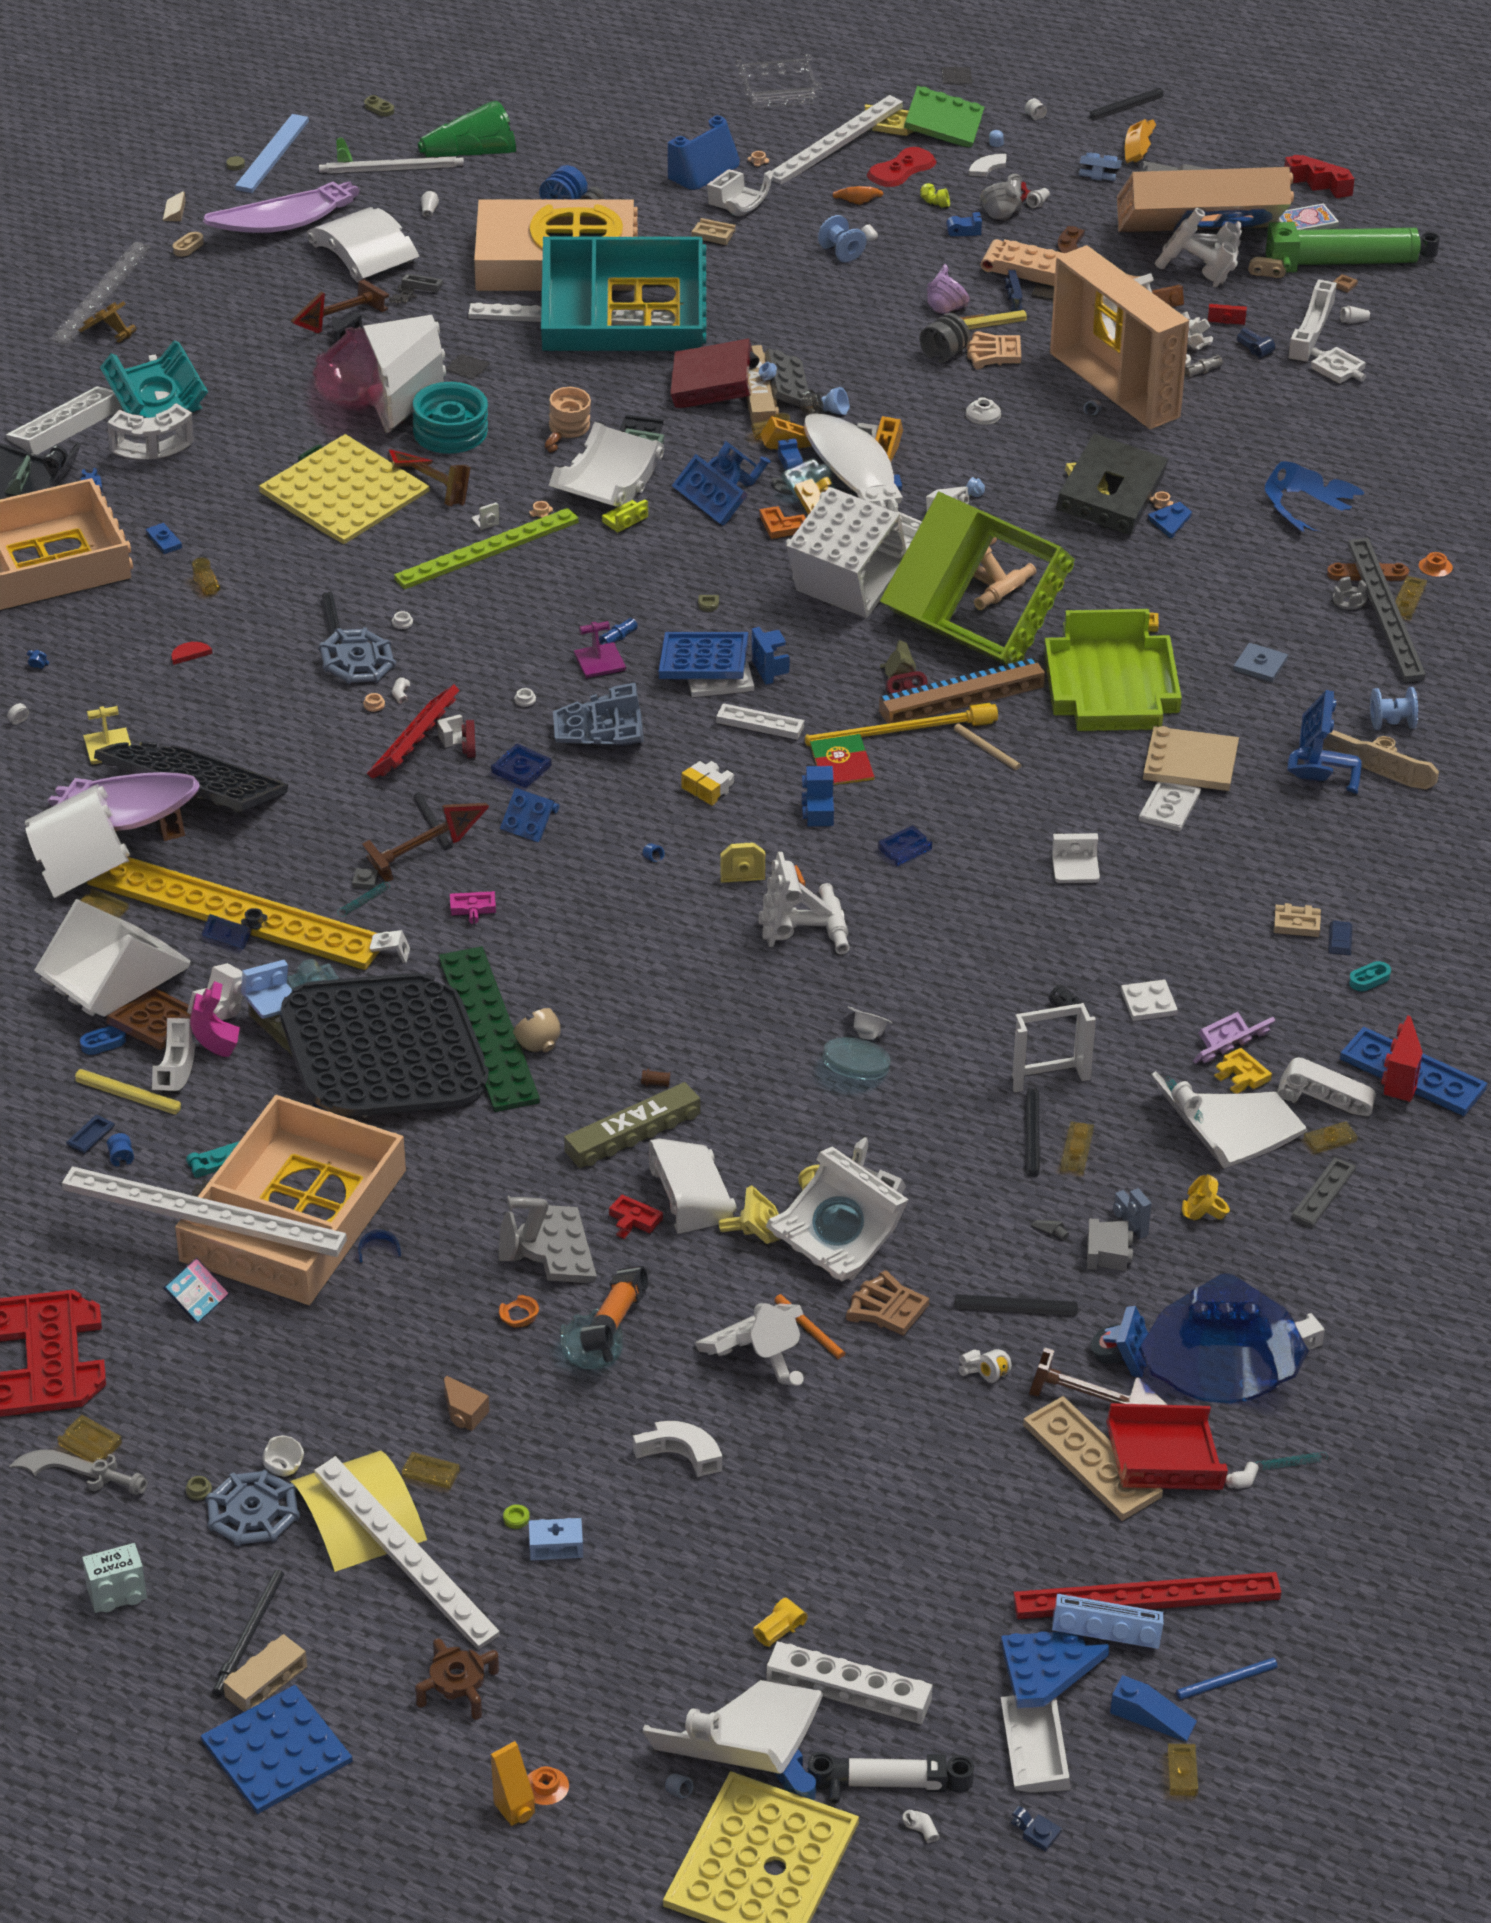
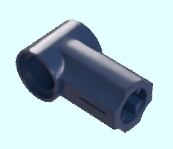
(1256, 344)

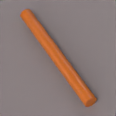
(814, 1331)

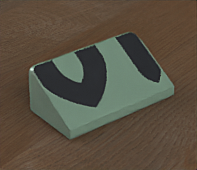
(19, 477)

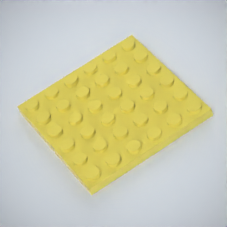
(343, 489)

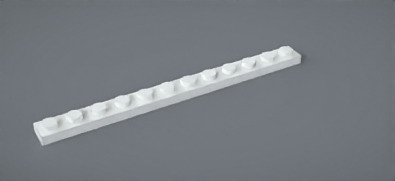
(533, 313)
(204, 1211)

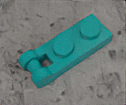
(214, 1160)

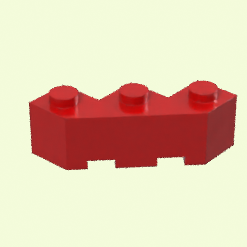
(1321, 175)

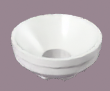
(983, 415)

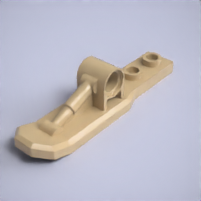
(1384, 759)

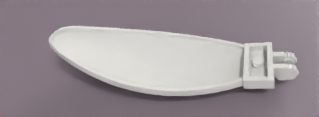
(854, 458)

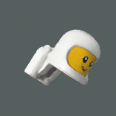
(989, 1365)

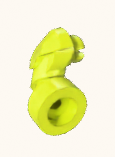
(941, 198)

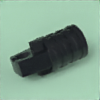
(1063, 992)

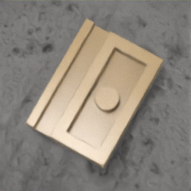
(714, 231)

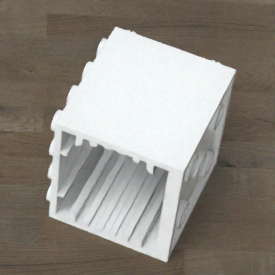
(846, 551)

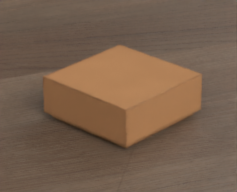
(1345, 283)

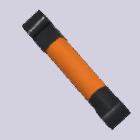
(626, 1289)

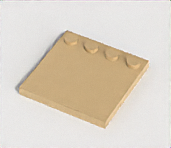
(1191, 758)

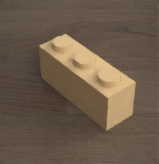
(265, 1673)

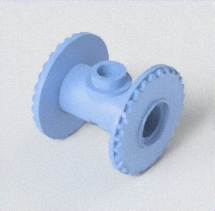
(848, 243)
(1394, 710)

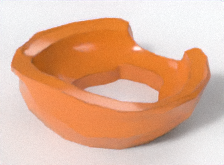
(523, 1302)

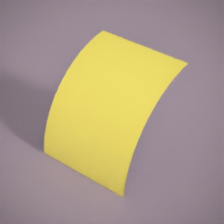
(342, 1534)

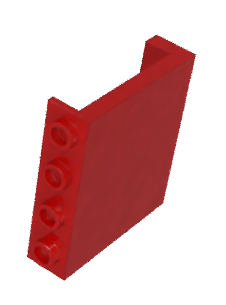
(1164, 1447)

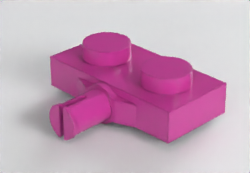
(472, 904)

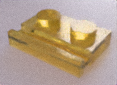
(105, 903)
(89, 1439)

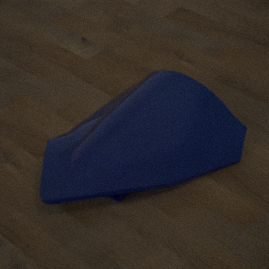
(1224, 1343)

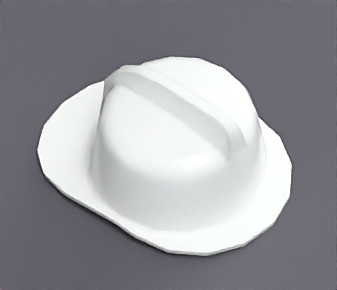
(869, 1025)

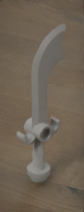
(102, 1472)

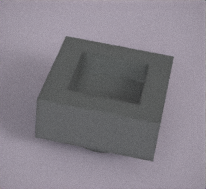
(365, 878)

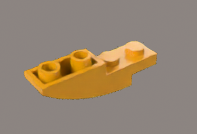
(1137, 140)

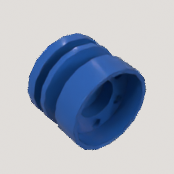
(564, 184)

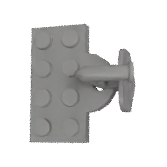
(550, 1237)

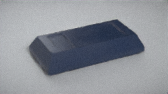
(1340, 938)
(90, 1134)

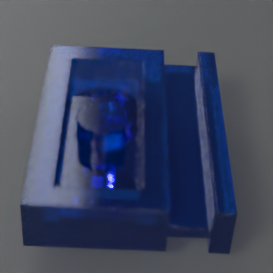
(905, 845)

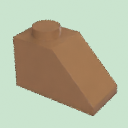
(465, 1404)

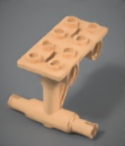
(998, 581)

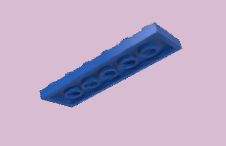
(1436, 1079)

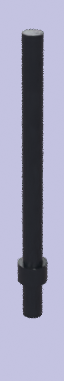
(245, 1638)

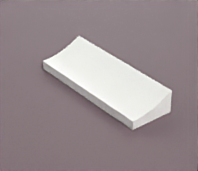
(65, 420)

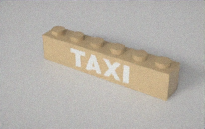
(762, 401)

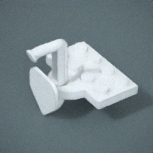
(769, 1330)

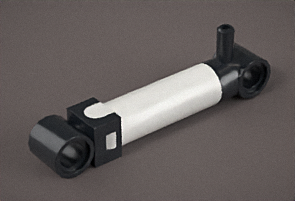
(928, 1774)

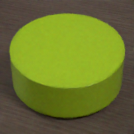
(516, 1516)

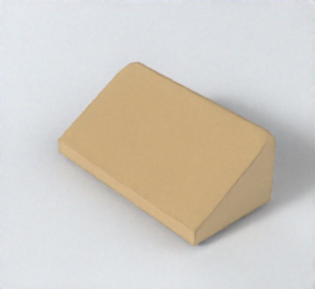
(175, 208)

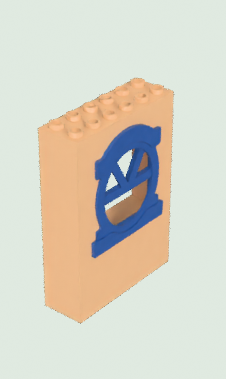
(1226, 195)

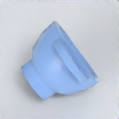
(836, 401)

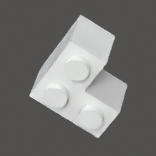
(231, 993)

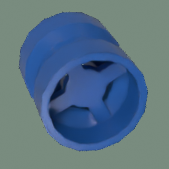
(120, 1149)

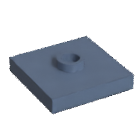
(1260, 662)

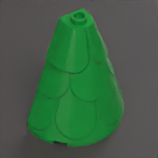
(475, 133)

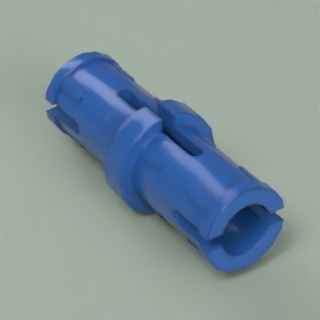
(618, 631)

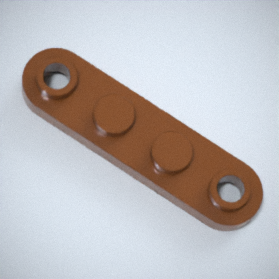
(1392, 572)

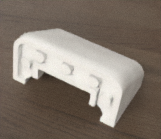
(691, 1183)

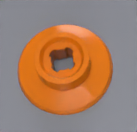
(1435, 564)
(550, 1793)

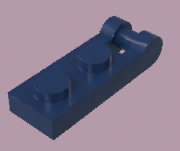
(1013, 290)

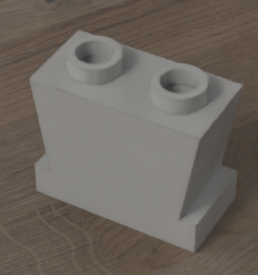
(1109, 1245)

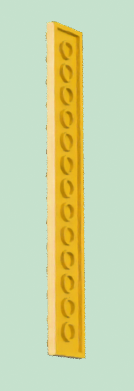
(200, 898)

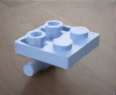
(1099, 165)

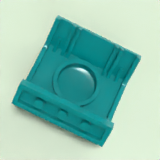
(169, 373)

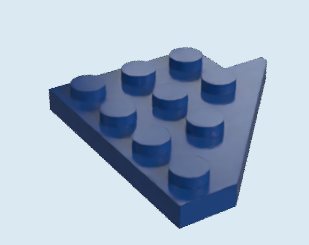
(1047, 1664)

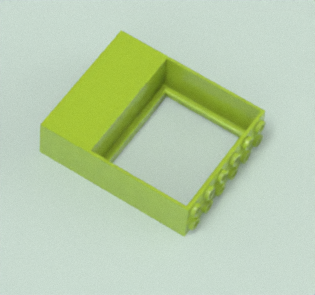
(944, 561)

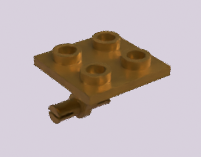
(112, 319)

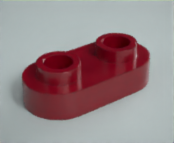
(904, 681)
(468, 746)

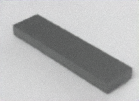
(1323, 1192)

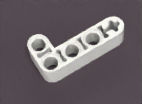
(1326, 1086)

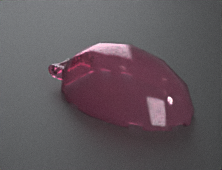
(349, 372)

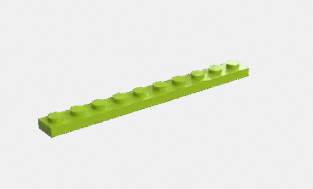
(485, 548)

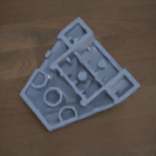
(603, 720)

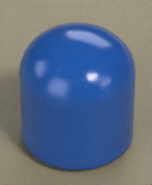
(649, 848)

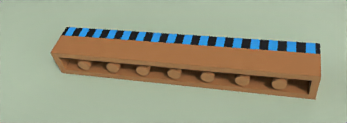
(962, 691)

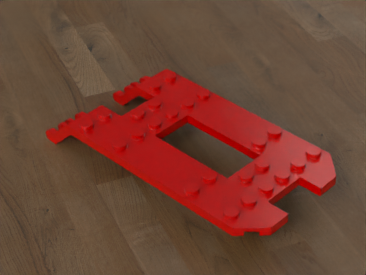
(54, 1372)

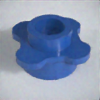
(37, 659)

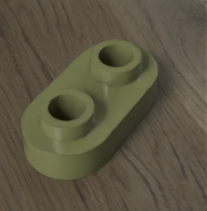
(379, 106)

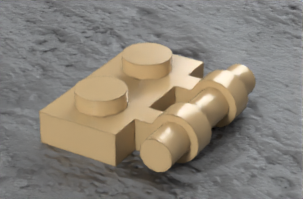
(1297, 920)

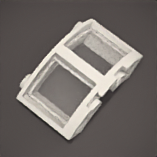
(150, 437)

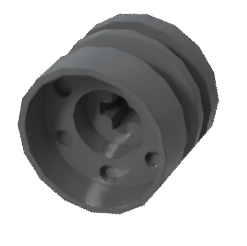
(945, 337)

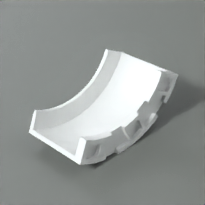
(365, 242)
(611, 466)
(76, 840)

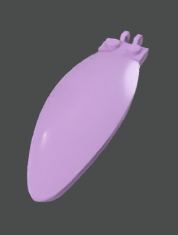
(285, 211)
(137, 797)

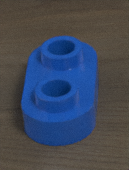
(102, 1040)

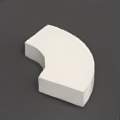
(986, 164)

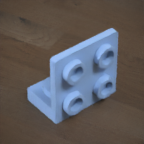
(266, 987)

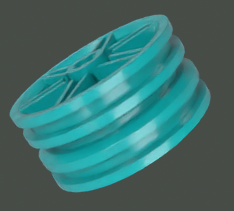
(450, 417)

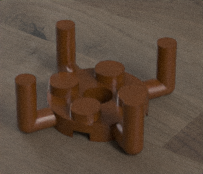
(459, 1685)

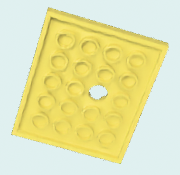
(743, 1831)

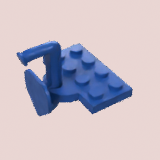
(714, 483)
(1314, 729)

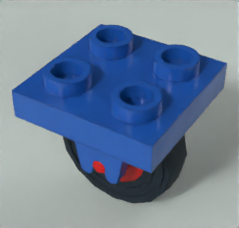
(1122, 1342)

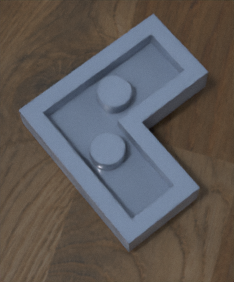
(1135, 1210)

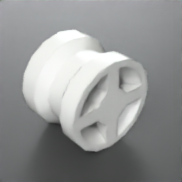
(1035, 109)

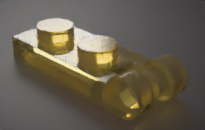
(1410, 596)
(1077, 1147)

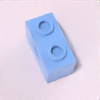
(556, 1539)

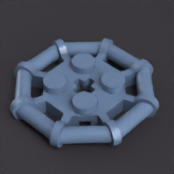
(356, 642)
(252, 1518)

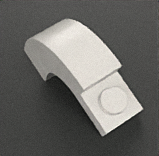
(178, 1057)
(681, 1439)

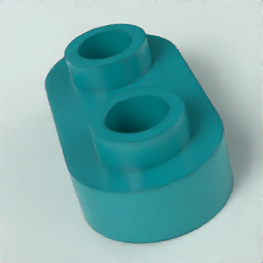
(1366, 978)

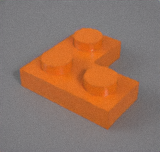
(777, 524)

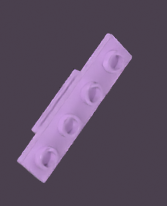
(1228, 1032)

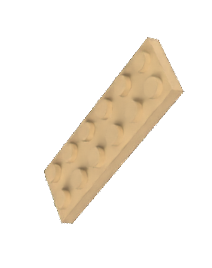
(1087, 1456)

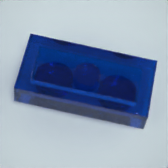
(226, 931)

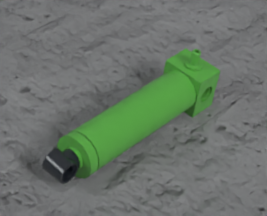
(1347, 245)

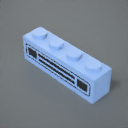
(1107, 1621)

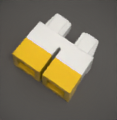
(706, 781)

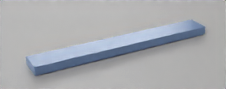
(271, 153)

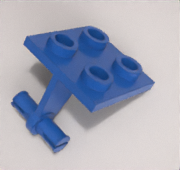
(528, 814)

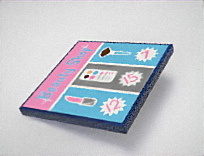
(196, 1290)

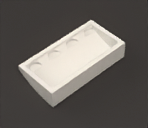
(1035, 1747)

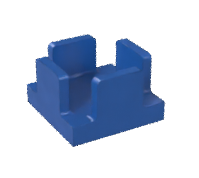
(763, 654)

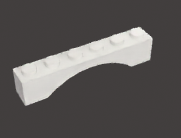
(1305, 337)

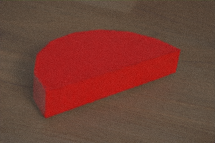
(190, 651)

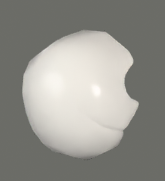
(285, 1451)

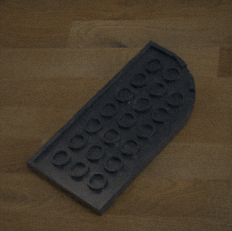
(218, 779)

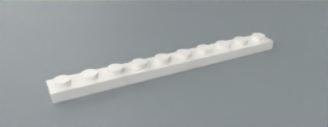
(836, 139)
(407, 1553)

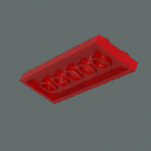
(414, 732)

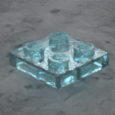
(804, 472)

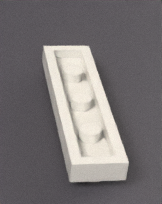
(760, 721)

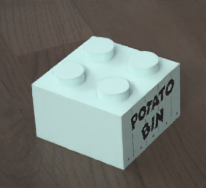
(115, 1578)

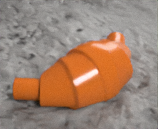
(858, 194)

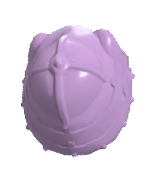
(946, 294)

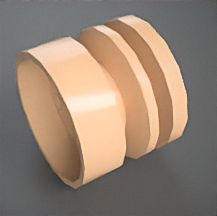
(569, 412)

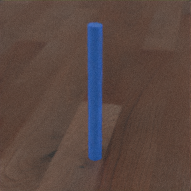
(1227, 1678)

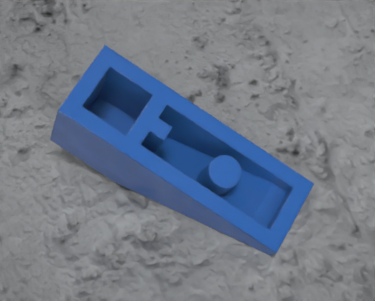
(1149, 1708)

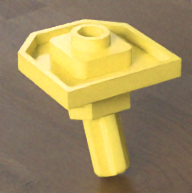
(743, 862)
(753, 1217)

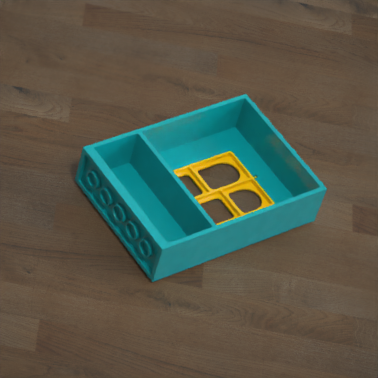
(579, 292)

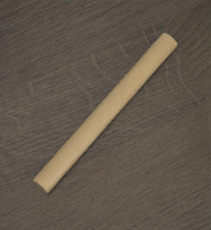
(987, 747)

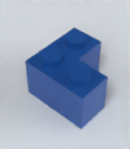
(818, 796)

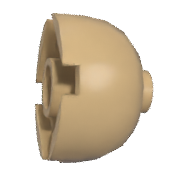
(539, 1032)

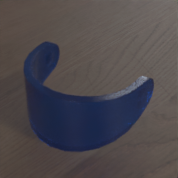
(378, 1234)

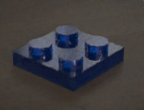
(521, 765)

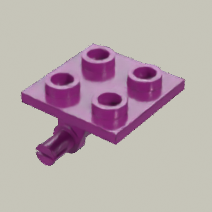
(599, 658)

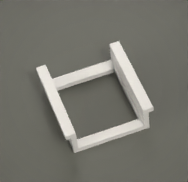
(1082, 1050)

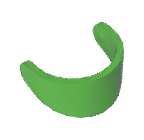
(343, 152)

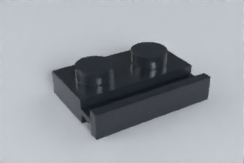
(642, 424)

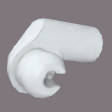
(398, 688)
(1244, 1478)
(922, 1823)

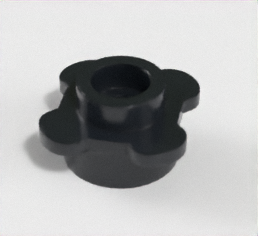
(254, 918)

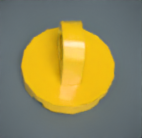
(1204, 1199)

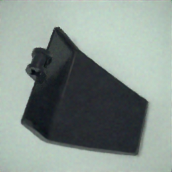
(45, 470)

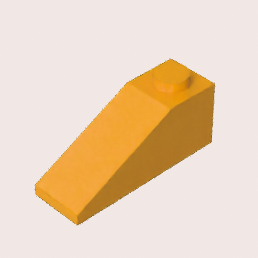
(779, 429)
(889, 435)
(511, 1785)

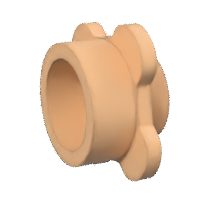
(758, 158)
(1161, 500)
(541, 509)

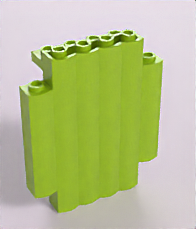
(1111, 671)

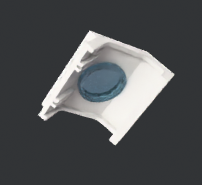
(840, 1216)

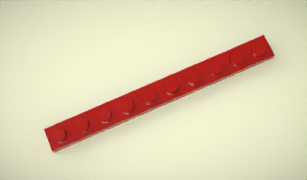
(1157, 1593)

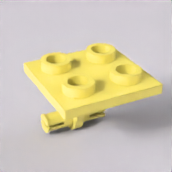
(101, 739)

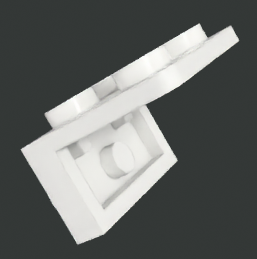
(1075, 858)

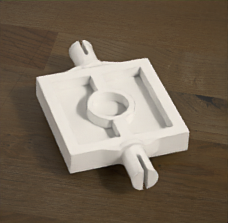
(1338, 365)

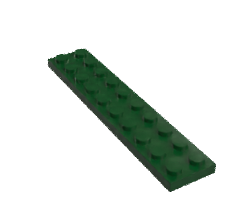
(509, 1077)

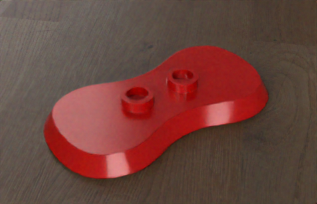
(900, 168)

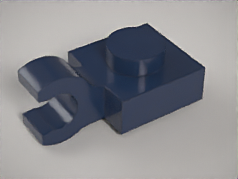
(1036, 1831)

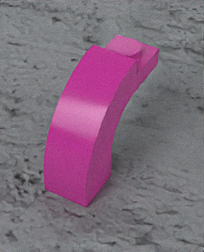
(208, 1028)

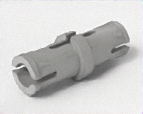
(1203, 366)

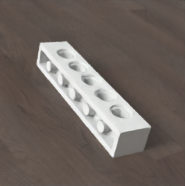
(850, 1682)

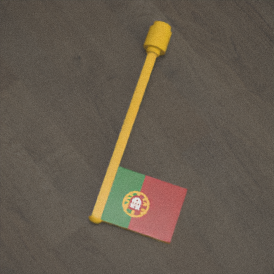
(847, 752)

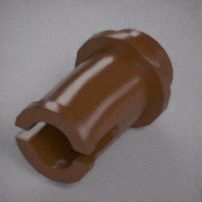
(655, 1078)

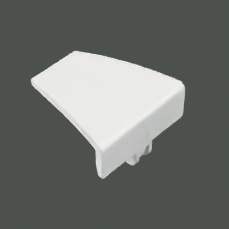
(1234, 1124)
(751, 1731)

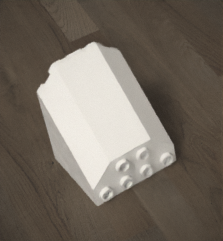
(409, 360)
(105, 960)

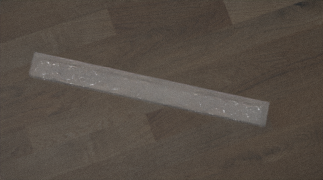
(100, 294)

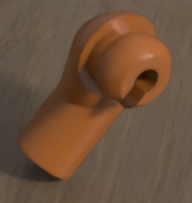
(553, 438)

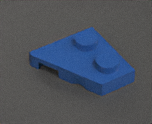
(1170, 518)

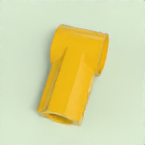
(784, 1618)

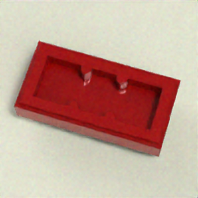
(1227, 314)

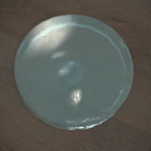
(856, 1058)

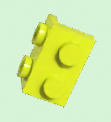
(626, 515)

